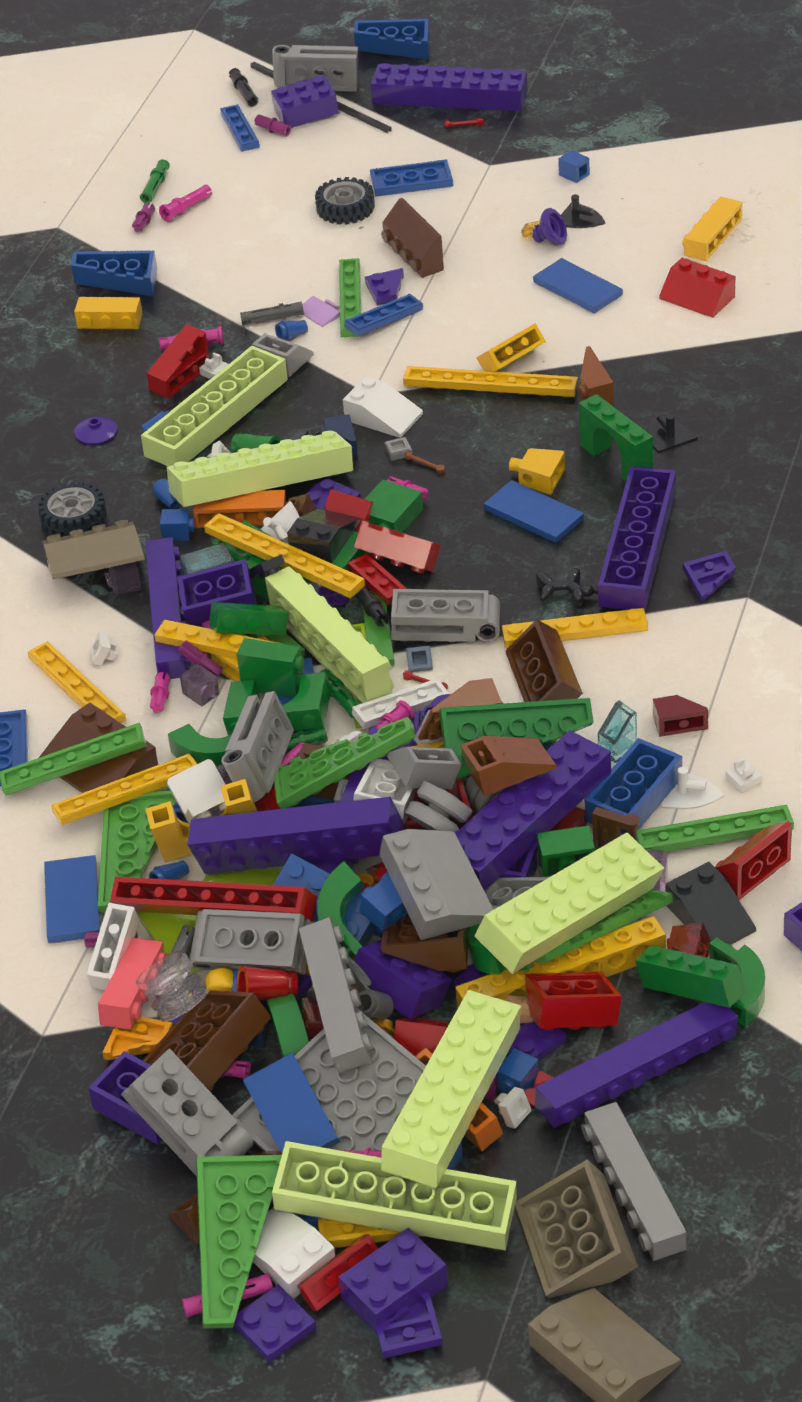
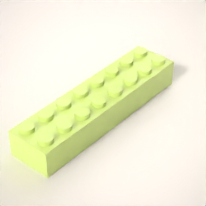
(214, 407)
(259, 468)
(330, 637)
(568, 902)
(451, 1089)
(357, 1191)

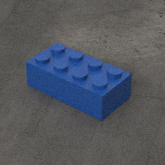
(637, 782)
(304, 874)

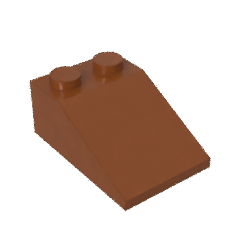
(595, 379)

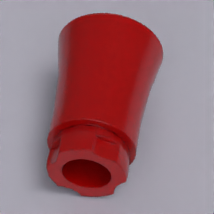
(267, 982)

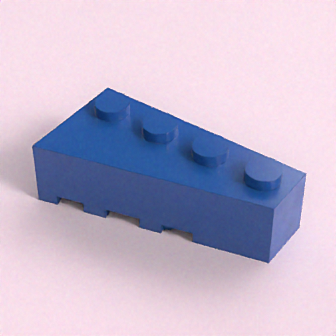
(394, 37)
(116, 270)
(382, 903)

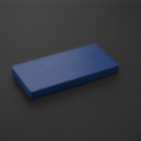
(411, 177)
(577, 285)
(533, 511)
(13, 739)
(71, 898)
(290, 1105)

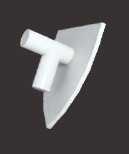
(281, 522)
(691, 792)

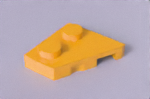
(139, 1040)

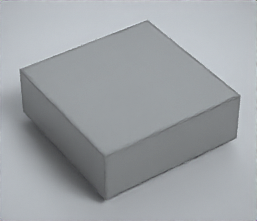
(397, 448)

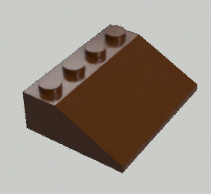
(89, 724)
(441, 952)
(214, 1034)

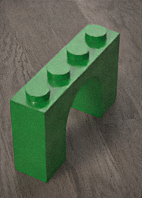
(600, 421)
(304, 711)

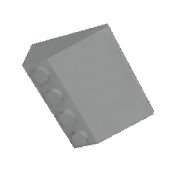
(434, 881)

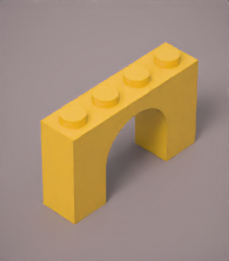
(172, 834)

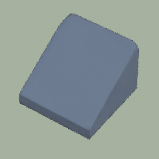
(419, 658)

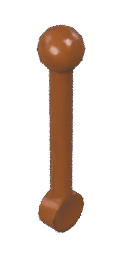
(439, 468)

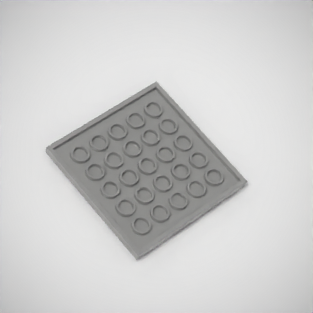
(357, 1102)

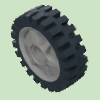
(344, 200)
(72, 508)

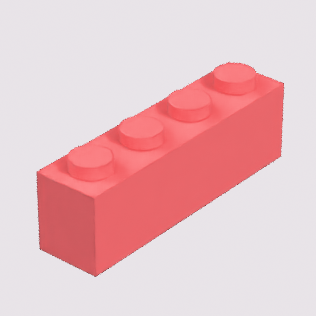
(122, 998)

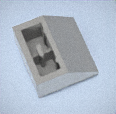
(293, 354)
(422, 764)

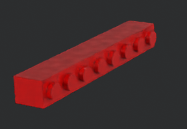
(194, 896)

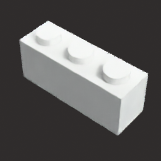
(114, 937)

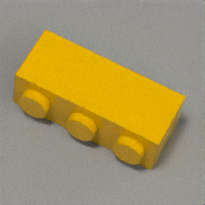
(108, 313)
(511, 349)

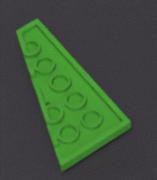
(336, 761)
(127, 842)
(634, 910)
(231, 1216)

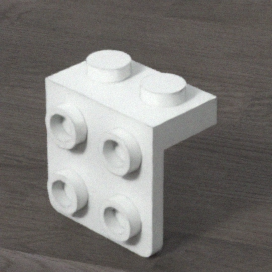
(198, 790)

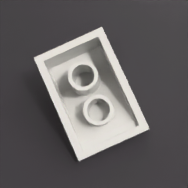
(380, 407)
(383, 781)
(290, 1250)

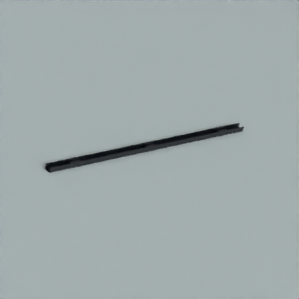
(348, 110)

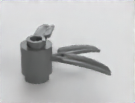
(373, 1003)

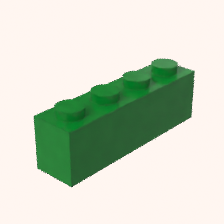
(690, 976)

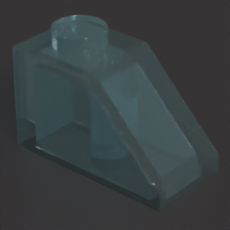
(618, 730)

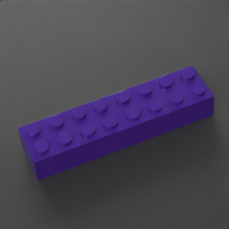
(449, 87)
(637, 538)
(515, 816)
(308, 832)

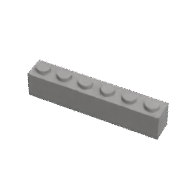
(335, 995)
(634, 1182)

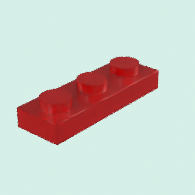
(375, 577)
(324, 1283)

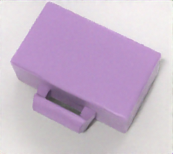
(320, 311)

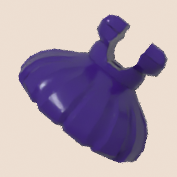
(550, 227)

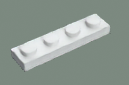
(418, 697)

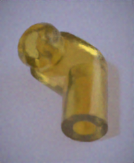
(528, 228)

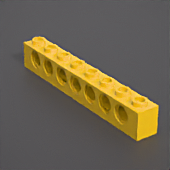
(605, 954)

